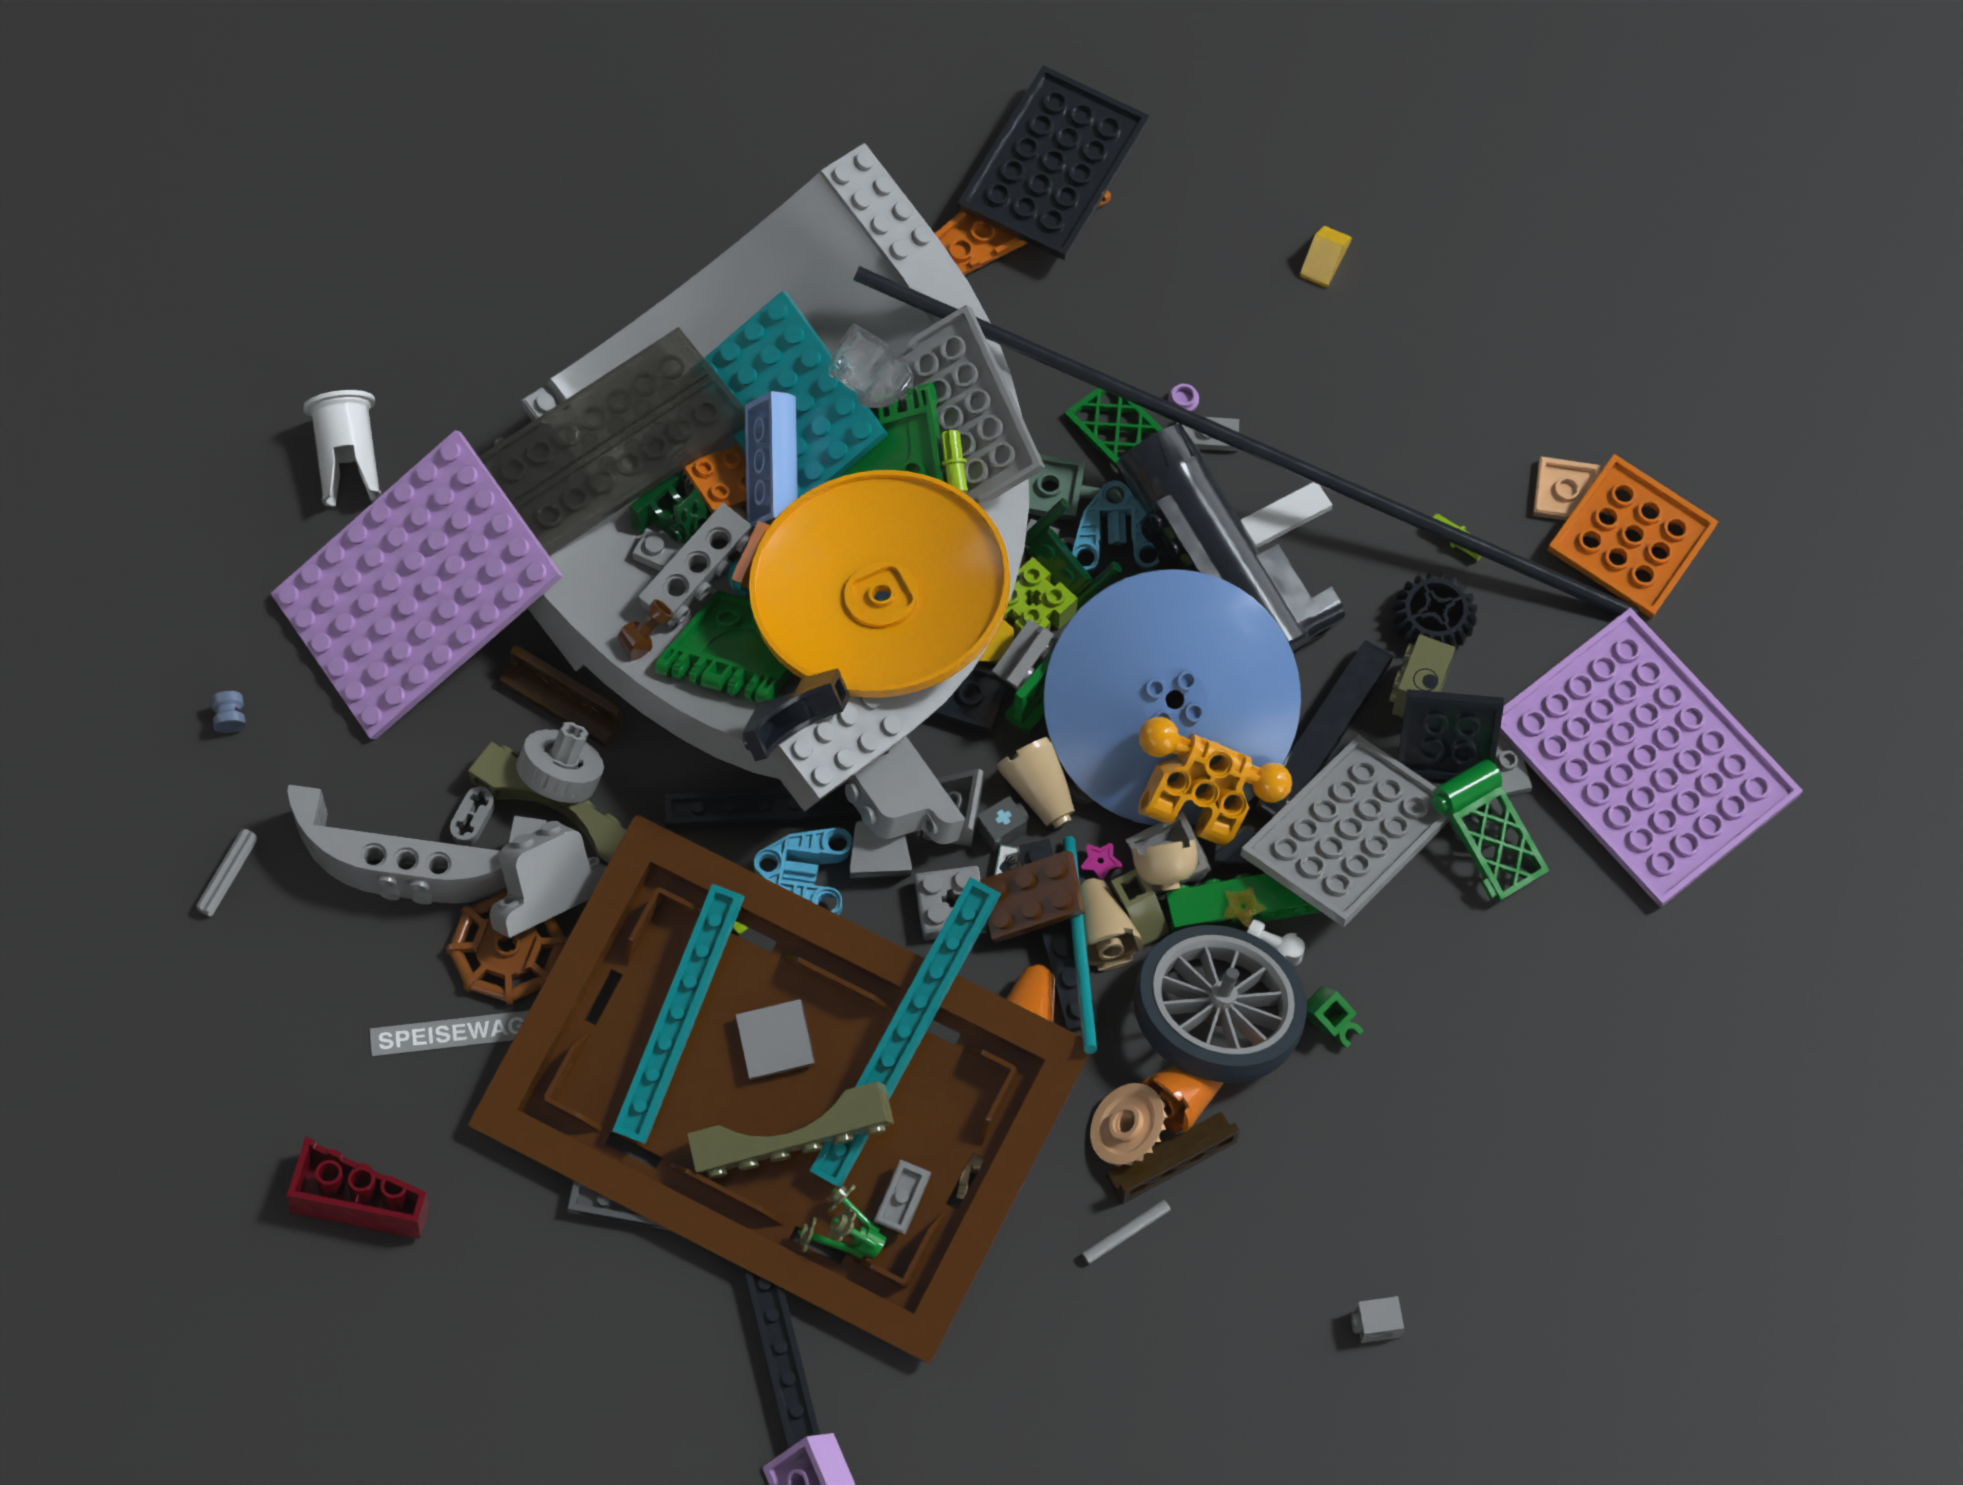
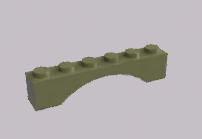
(498, 773)
(855, 1112)

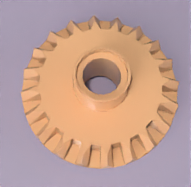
(1127, 1124)

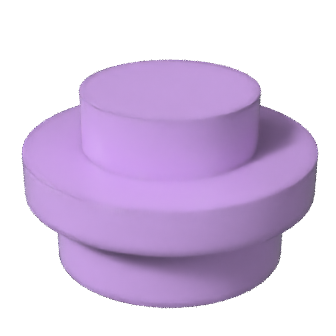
(1184, 396)

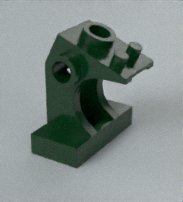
(670, 513)

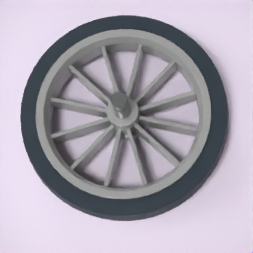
(1220, 1003)

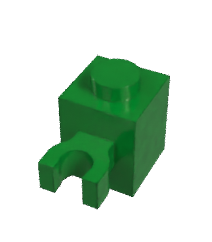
(1332, 1014)

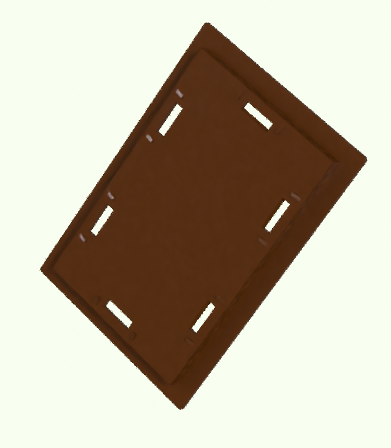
(982, 1096)

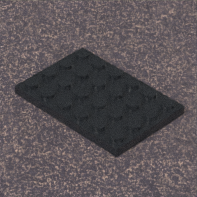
(1053, 162)

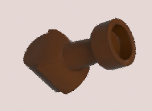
(636, 636)

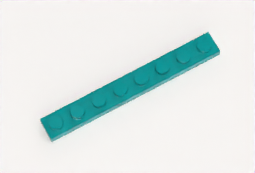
(678, 1013)

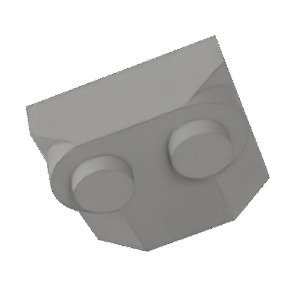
(1177, 831)

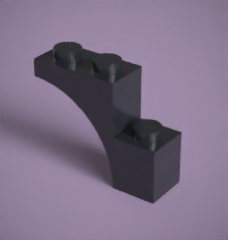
(783, 716)

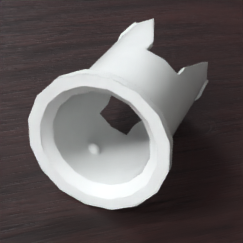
(343, 436)

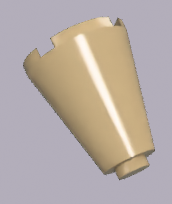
(1040, 781)
(1108, 929)

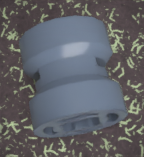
(228, 712)

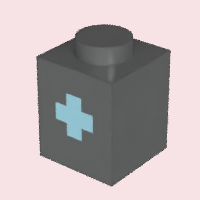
(1002, 823)

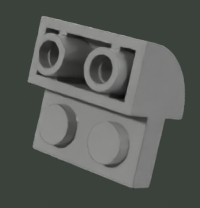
(1025, 654)

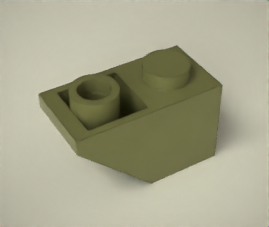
(1141, 906)

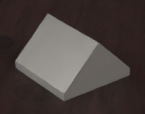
(965, 792)

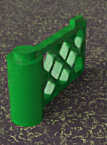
(1104, 447)
(1466, 794)

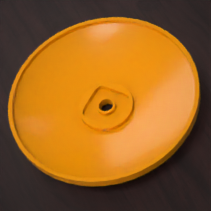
(870, 536)

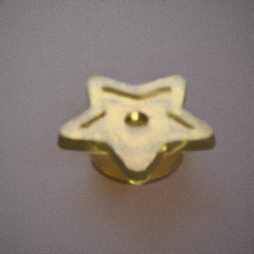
(1243, 897)

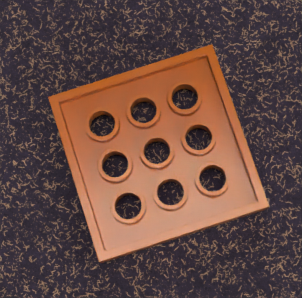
(1654, 532)

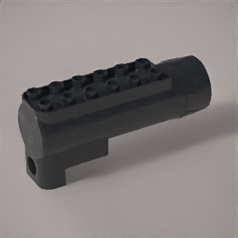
(1201, 533)

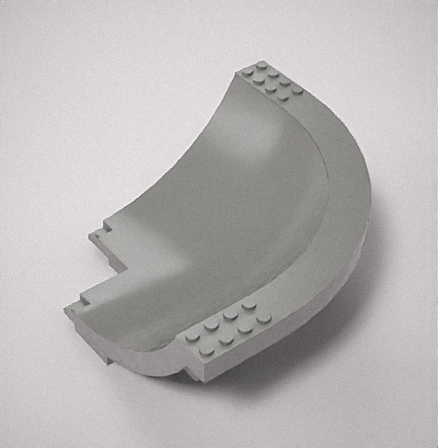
(812, 251)

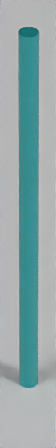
(1082, 968)

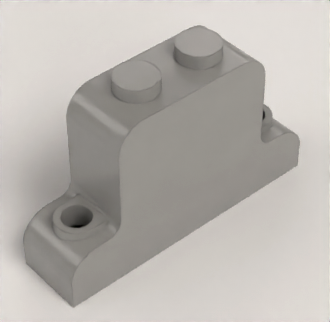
(904, 796)
(543, 877)

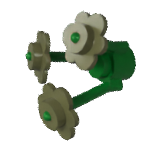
(866, 1240)

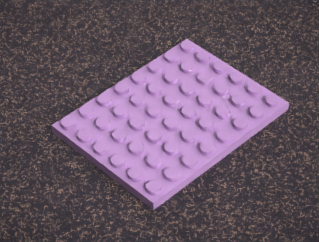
(416, 585)
(1646, 757)

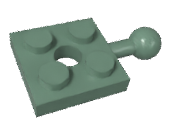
(1068, 476)

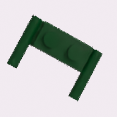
(1059, 560)

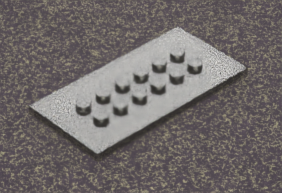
(614, 440)

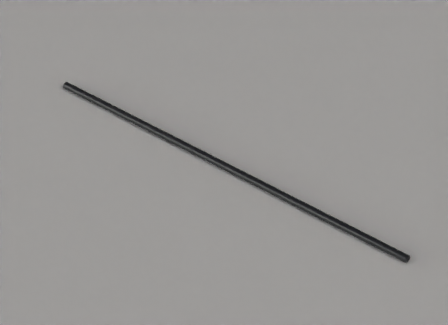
(1252, 446)

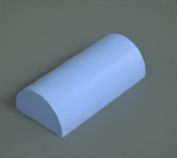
(770, 456)

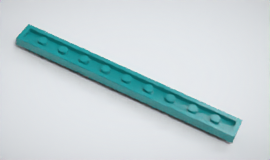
(915, 1014)

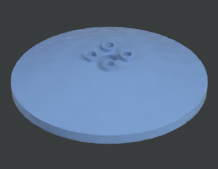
(1160, 637)

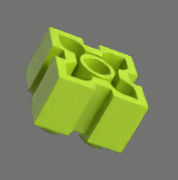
(1038, 599)

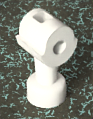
(1289, 945)

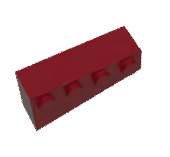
(354, 1194)

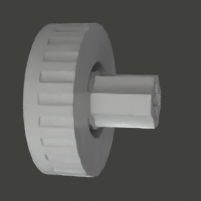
(550, 761)

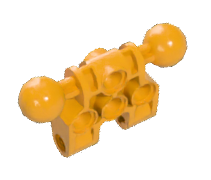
(1216, 821)

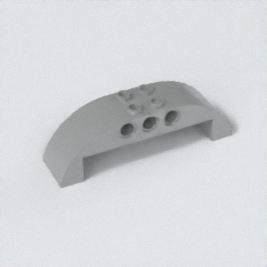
(399, 864)

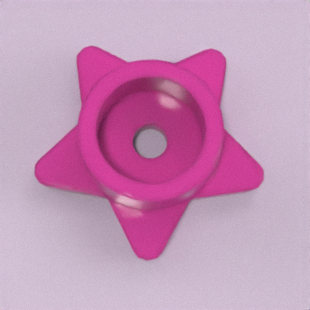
(1098, 869)

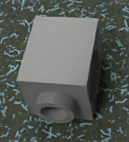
(1378, 1319)

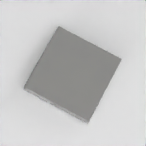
(775, 1039)

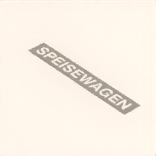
(446, 1033)

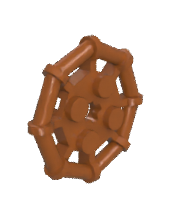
(499, 963)

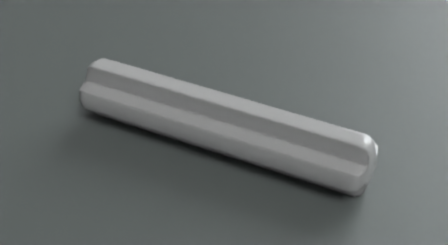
(226, 872)

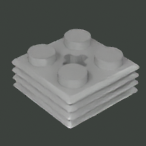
(932, 893)

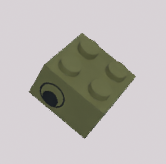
(1423, 669)

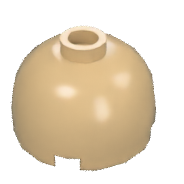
(1166, 863)

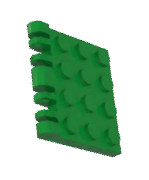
(912, 437)
(725, 652)

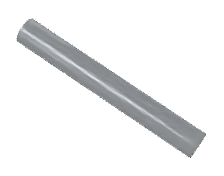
(1125, 1232)

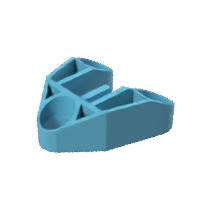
(1090, 531)
(799, 861)

